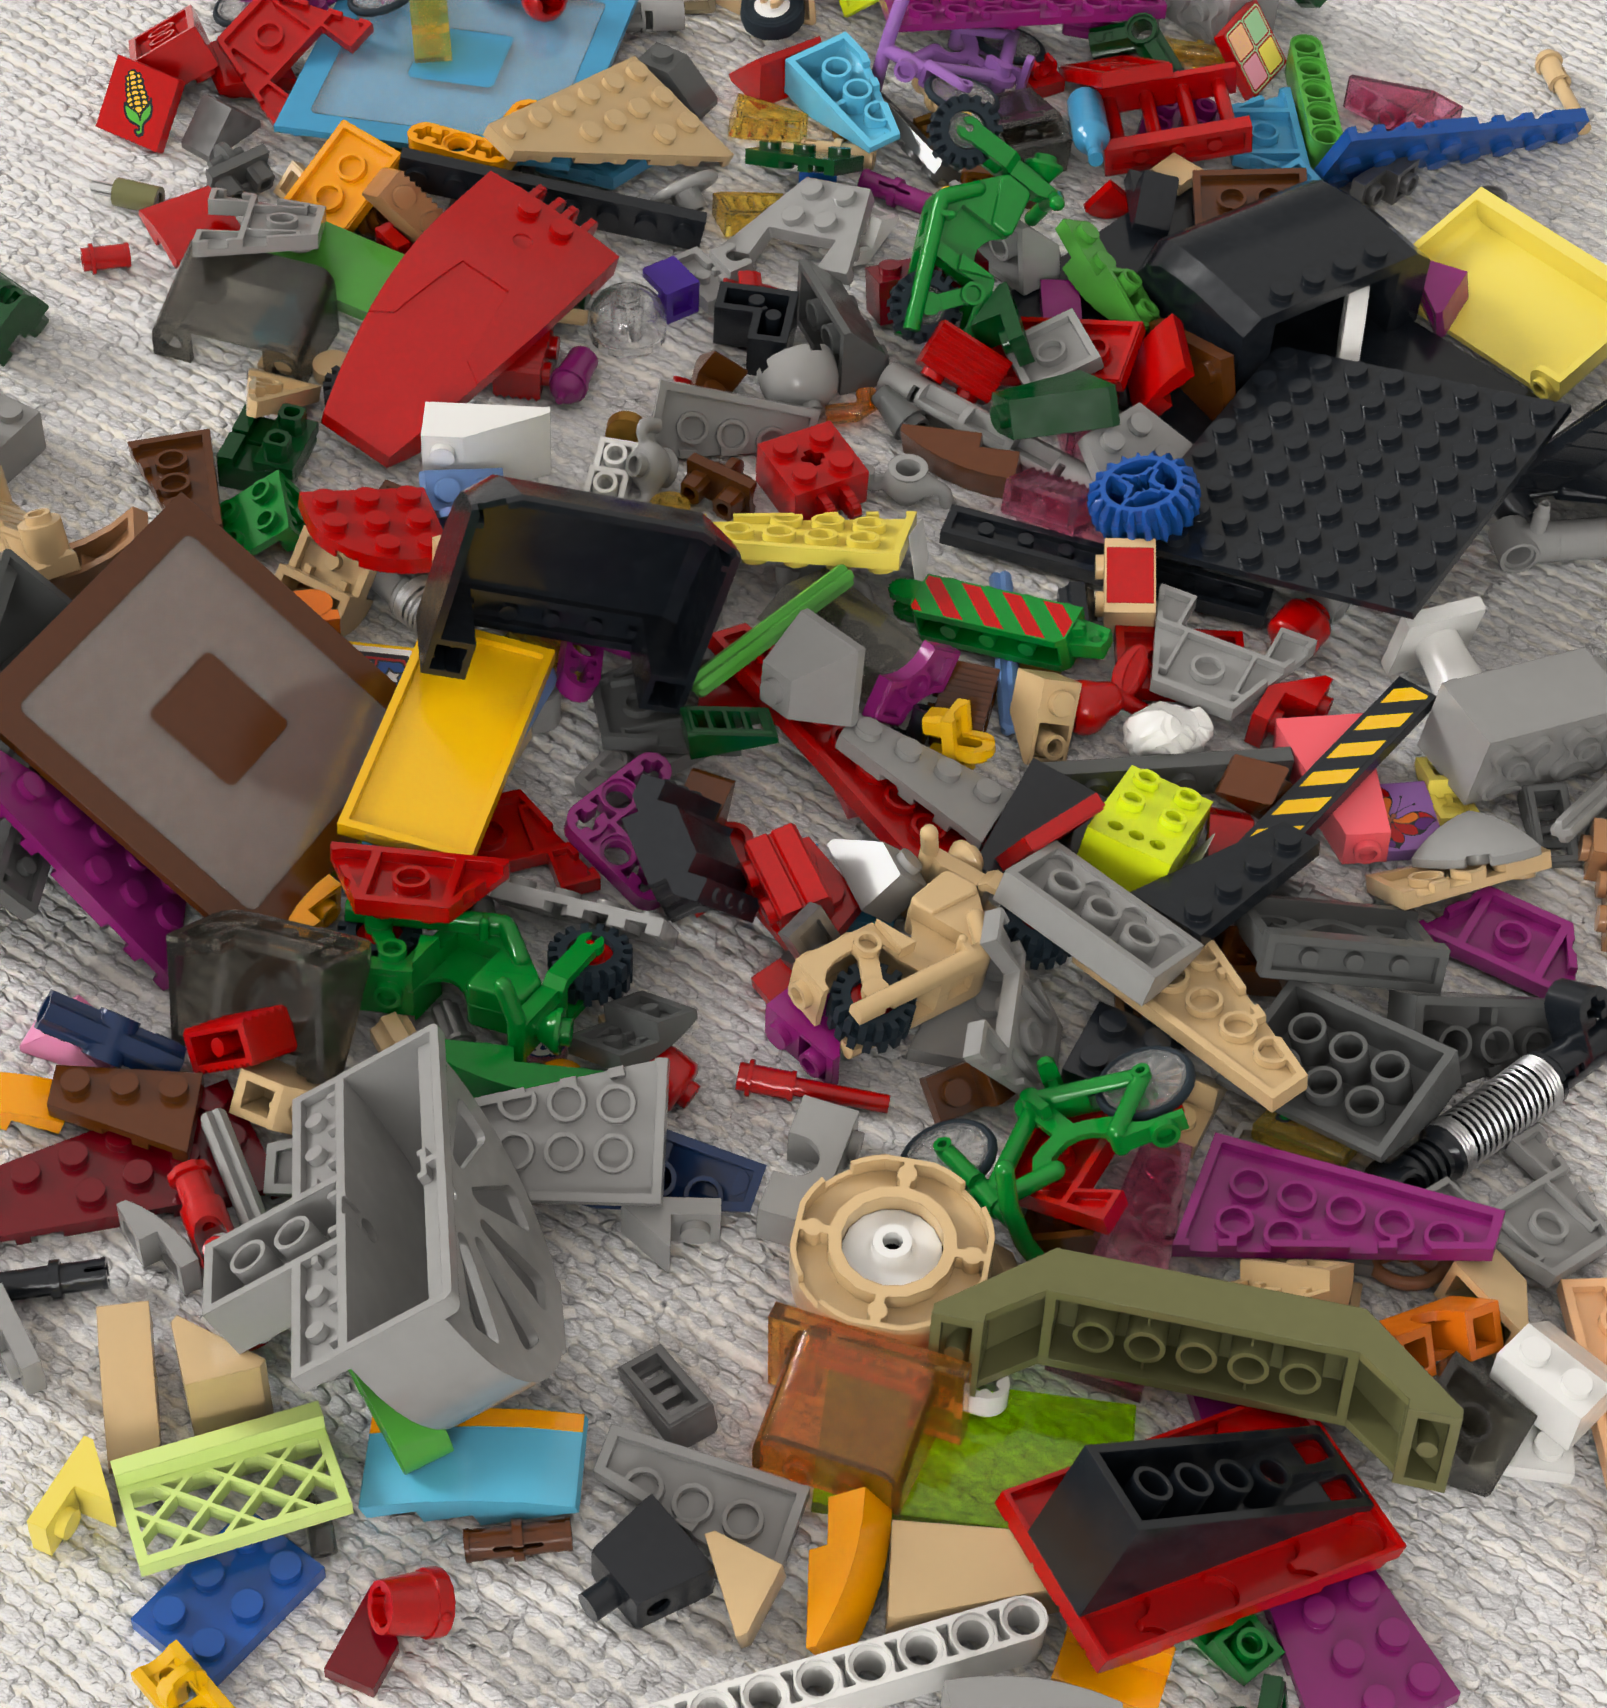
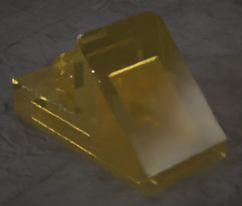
(430, 31)

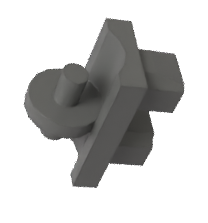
(236, 167)

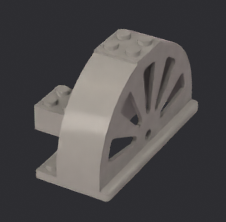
(397, 1247)

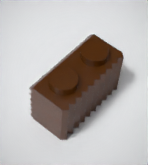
(972, 683)

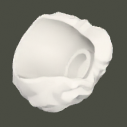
(1167, 730)

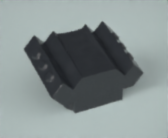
(686, 852)

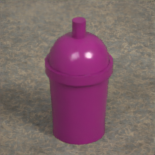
(572, 378)

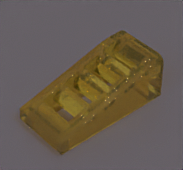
(766, 121)
(738, 209)

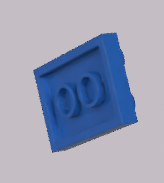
(229, 1602)

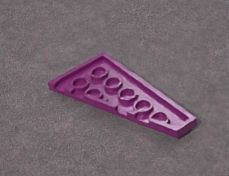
(92, 866)
(1298, 1207)

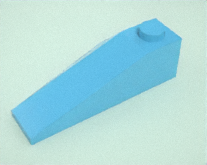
(840, 92)

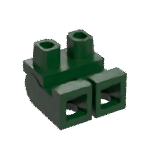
(19, 315)
(266, 445)

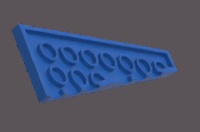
(1445, 142)

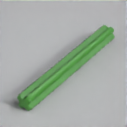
(770, 630)

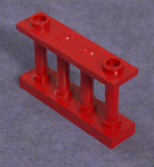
(1193, 140)

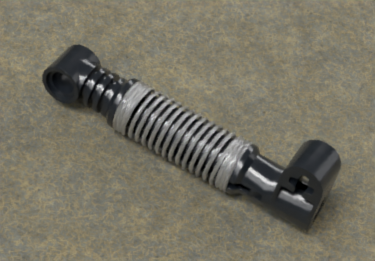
(1519, 1100)

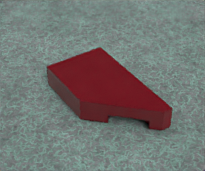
(362, 1655)

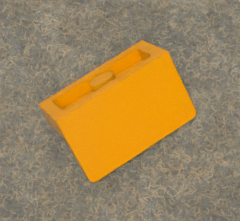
(1134, 1684)

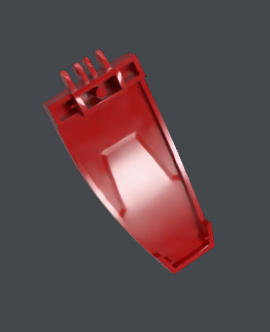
(462, 311)

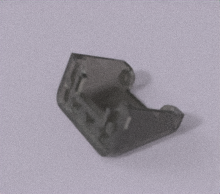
(261, 961)

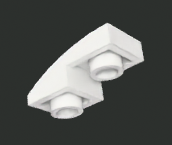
(609, 471)

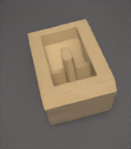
(747, 1584)

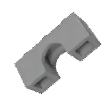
(819, 1139)

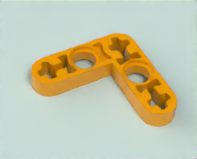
(442, 140)

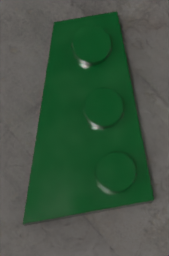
(833, 163)

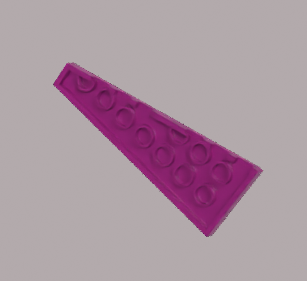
(1010, 14)
(1352, 1640)

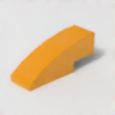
(847, 1570)

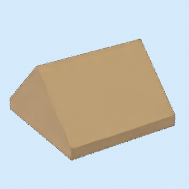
(217, 1380)

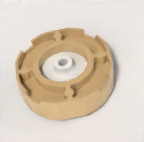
(888, 1245)

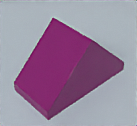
(1444, 296)

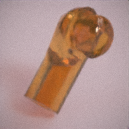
(852, 411)

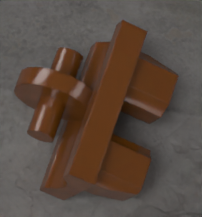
(719, 483)

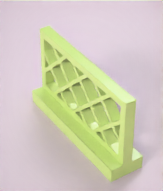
(222, 1460)

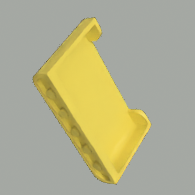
(1531, 294)

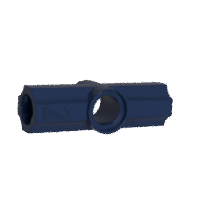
(107, 1035)

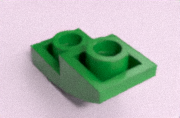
(1241, 1648)

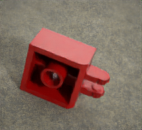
(812, 473)

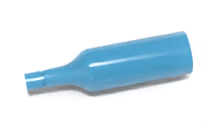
(1088, 123)

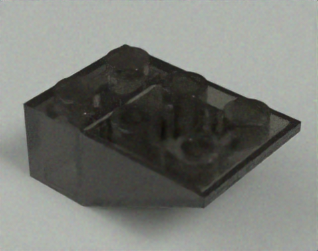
(1033, 126)

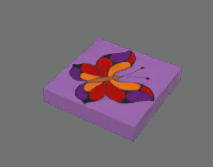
(1409, 817)

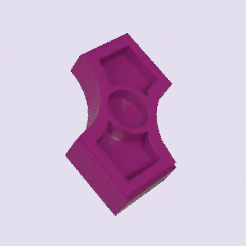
(923, 675)

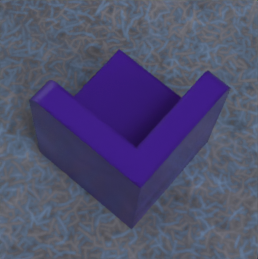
(675, 287)

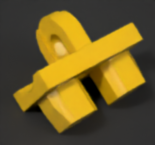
(956, 734)
(169, 1678)

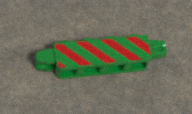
(999, 622)

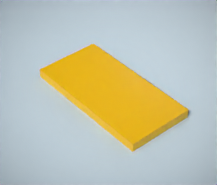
(447, 750)

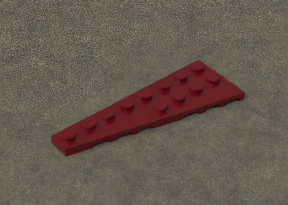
(83, 1178)

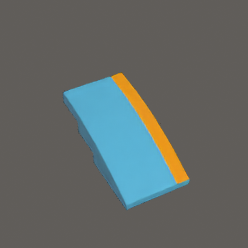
(500, 1470)

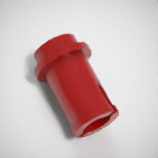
(105, 257)

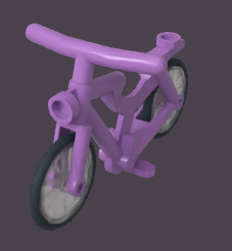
(939, 69)

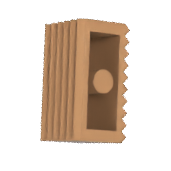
(402, 202)

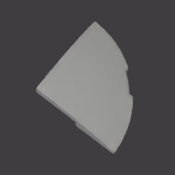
(1474, 840)

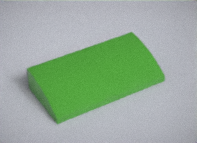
(354, 263)

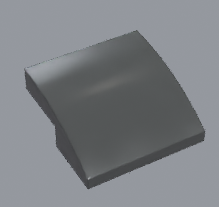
(634, 1030)

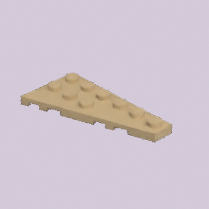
(1220, 1025)

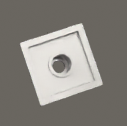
(1436, 642)

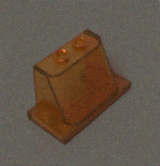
(855, 1406)

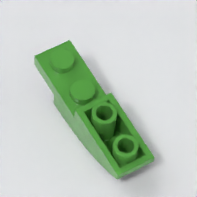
(1094, 274)

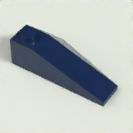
(707, 1172)

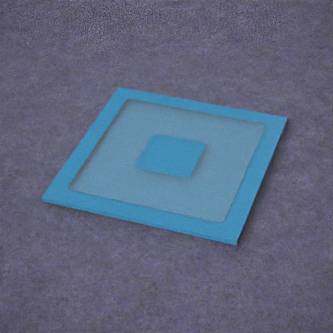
(495, 63)

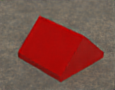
(766, 75)

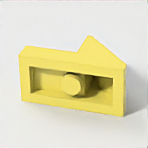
(75, 1490)

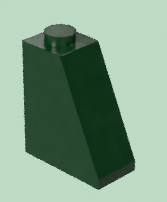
(1055, 406)

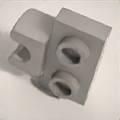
(713, 270)

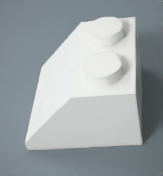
(1553, 1380)

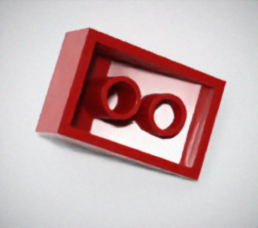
(177, 47)

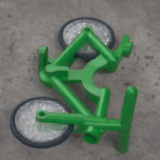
(1133, 1090)

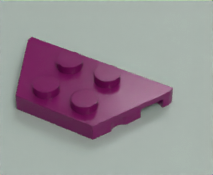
(1508, 939)

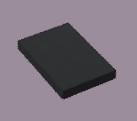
(1037, 800)

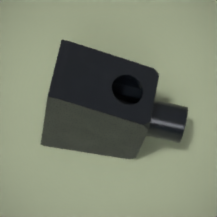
(646, 1568)

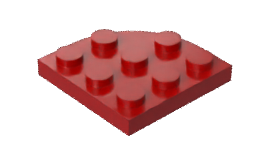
(377, 527)

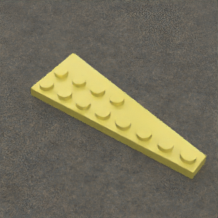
(822, 540)

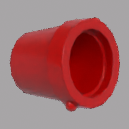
(413, 1604)

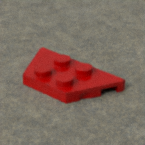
(414, 882)

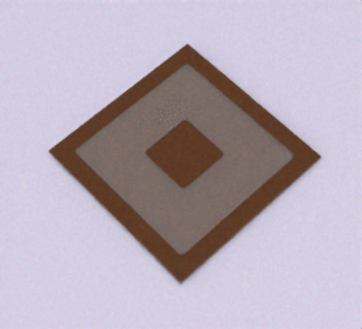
(199, 716)

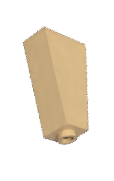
(952, 1570)

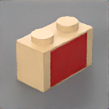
(1128, 583)

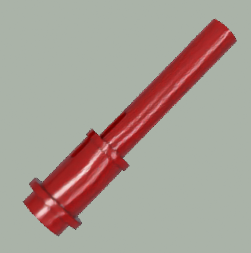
(786, 1084)

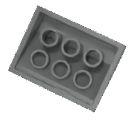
(1366, 1074)

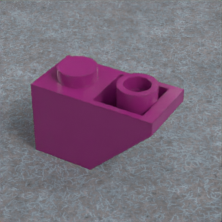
(810, 1045)

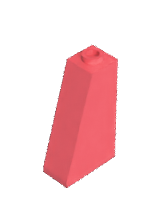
(1360, 825)

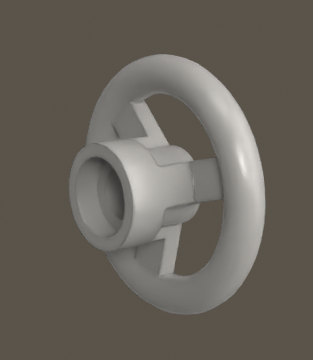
(688, 190)

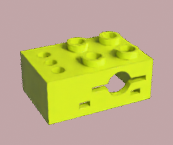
(1144, 829)

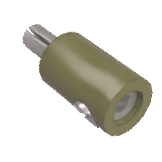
(129, 193)

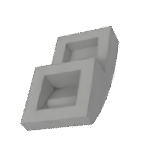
(156, 1241)

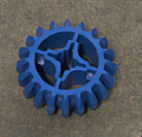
(1144, 498)

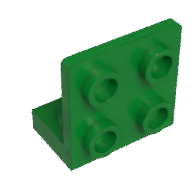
(264, 514)

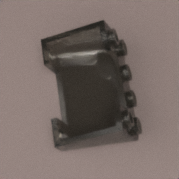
(253, 303)

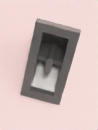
(216, 123)

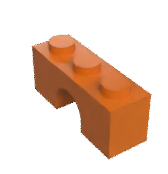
(1448, 1326)

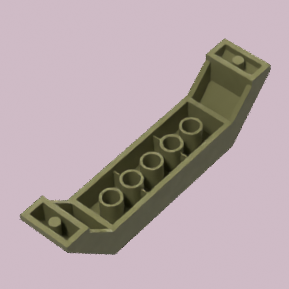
(1207, 1343)

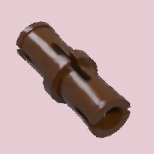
(518, 1540)

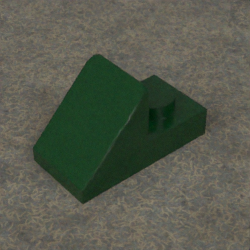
(1001, 324)

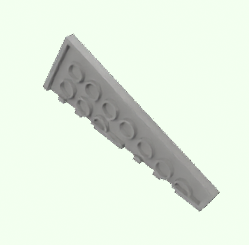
(568, 1139)

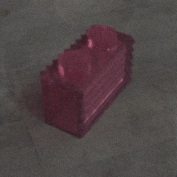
(1047, 501)

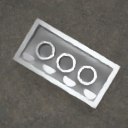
(1097, 921)

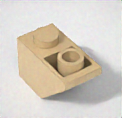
(1044, 714)

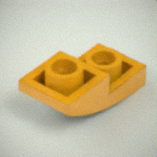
(320, 905)
(25, 1101)

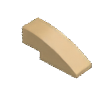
(128, 1379)

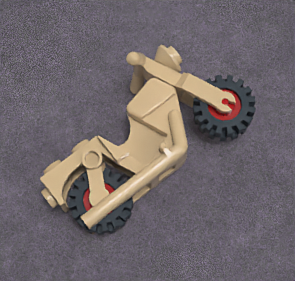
(894, 982)

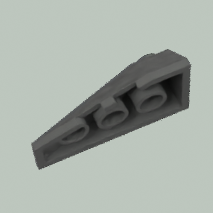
(1482, 1027)

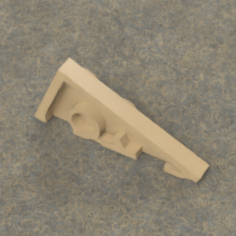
(269, 391)

